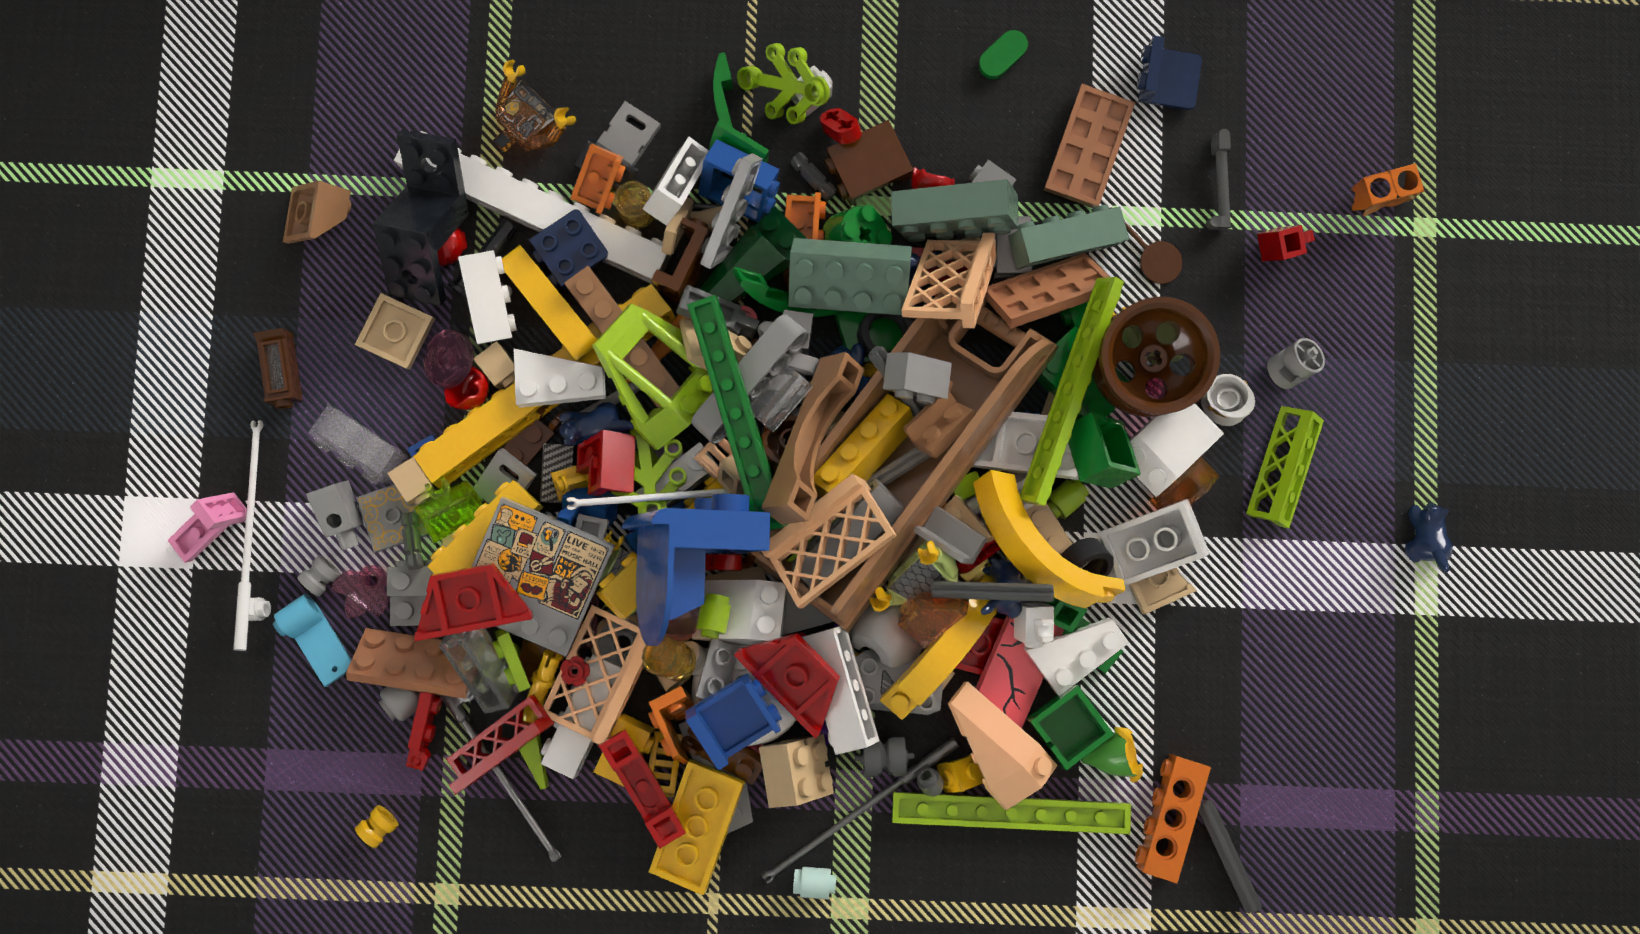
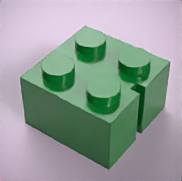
(1102, 451)
(1069, 727)

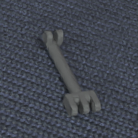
(1219, 146)

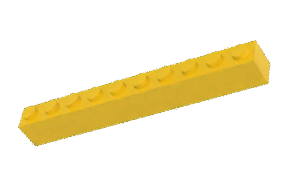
(501, 419)

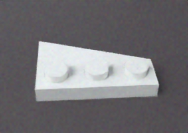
(555, 380)
(1077, 653)

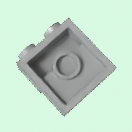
(407, 592)

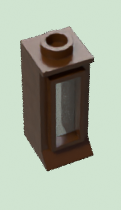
(279, 367)

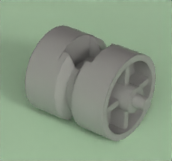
(1296, 363)

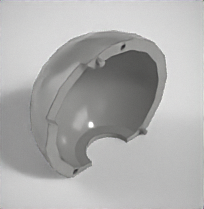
(884, 636)

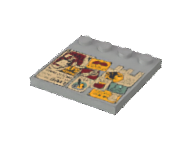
(549, 568)

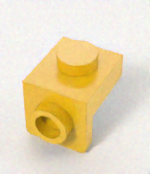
(960, 774)

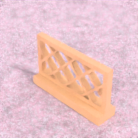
(973, 281)
(824, 511)
(618, 693)

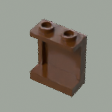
(868, 163)
(689, 267)

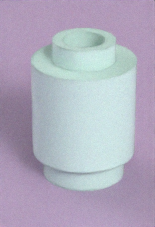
(814, 882)

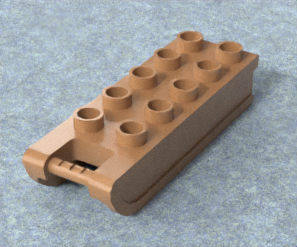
(977, 385)

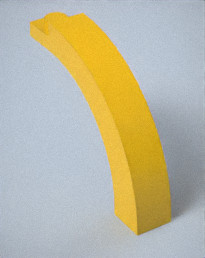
(1030, 552)
(938, 659)

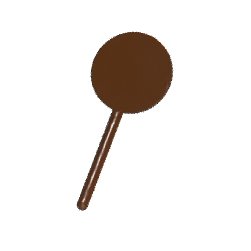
(1159, 261)

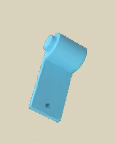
(315, 637)

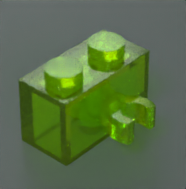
(447, 509)

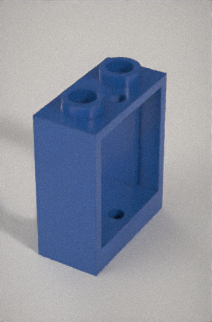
(713, 184)

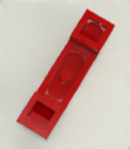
(643, 788)

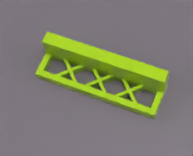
(1295, 468)

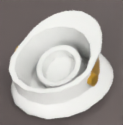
(1228, 400)

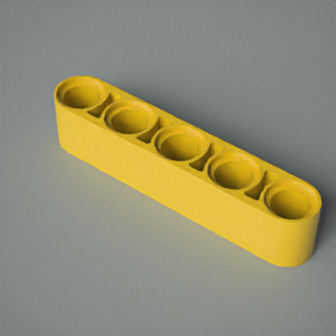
(548, 303)

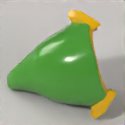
(1117, 756)

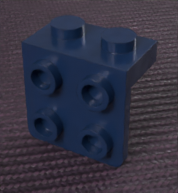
(1168, 76)
(568, 248)

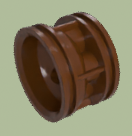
(1193, 339)

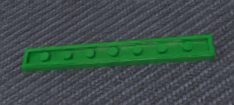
(732, 402)

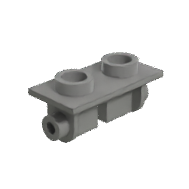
(716, 668)

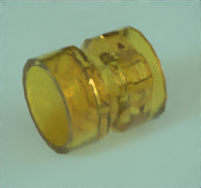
(629, 203)
(669, 659)

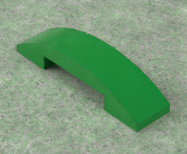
(722, 82)
(773, 298)

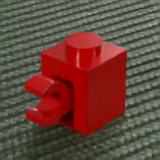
(1284, 242)

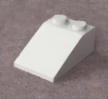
(1171, 445)
(1155, 542)
(755, 610)

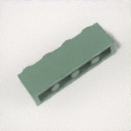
(1068, 236)

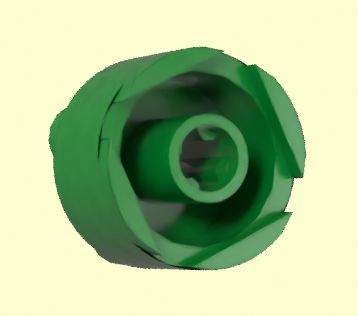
(858, 225)

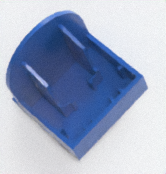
(674, 550)

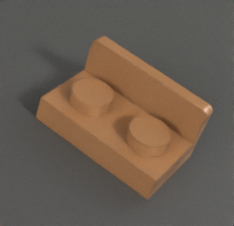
(938, 425)

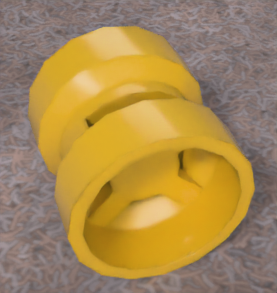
(376, 826)

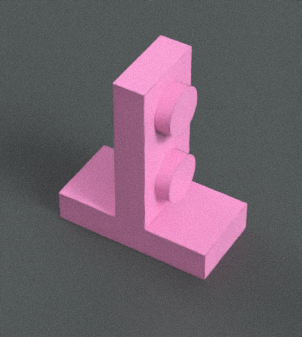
(208, 522)

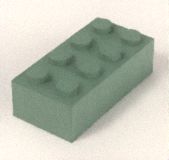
(955, 210)
(849, 276)

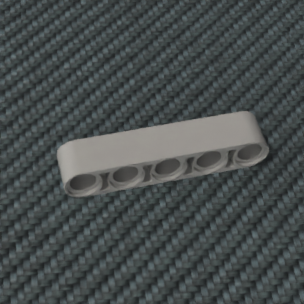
(758, 368)

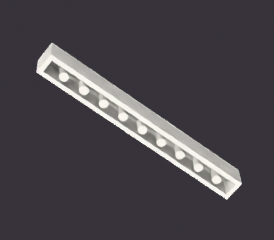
(538, 210)

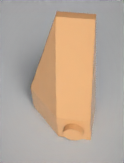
(1006, 754)

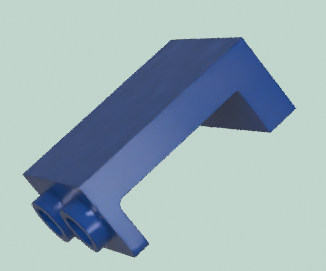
(732, 719)

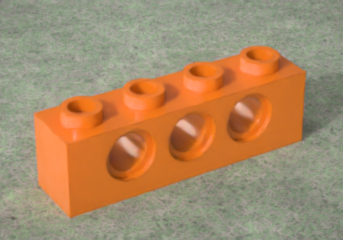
(1170, 862)

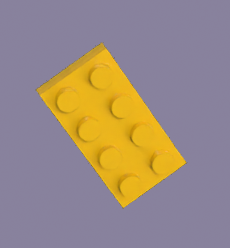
(705, 809)

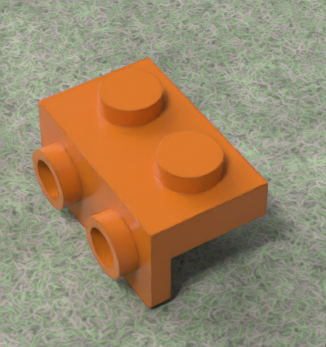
(597, 178)
(805, 214)

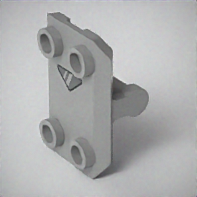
(879, 677)

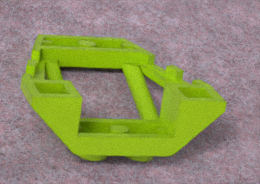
(675, 412)

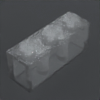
(356, 445)
(480, 668)

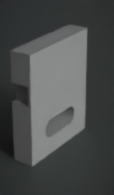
(625, 138)
(496, 475)

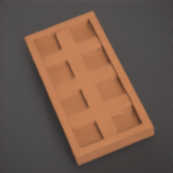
(1089, 146)
(1044, 290)
(403, 663)

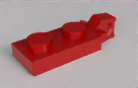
(423, 730)

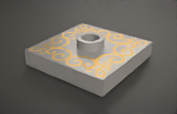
(382, 517)

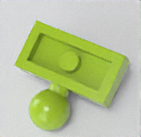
(511, 652)

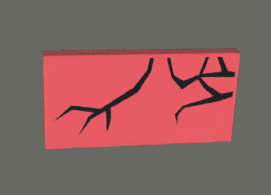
(1010, 675)

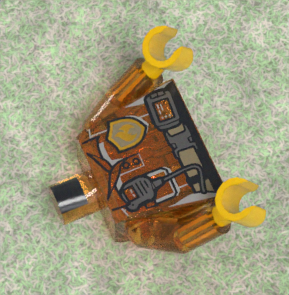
(526, 115)

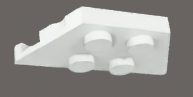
(1016, 444)

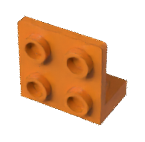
(666, 708)

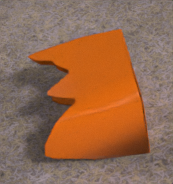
(1364, 197)

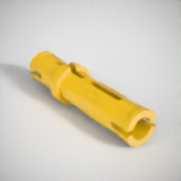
(542, 681)

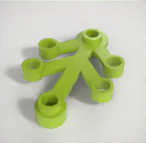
(814, 88)
(650, 475)

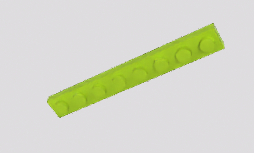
(1071, 391)
(1027, 814)

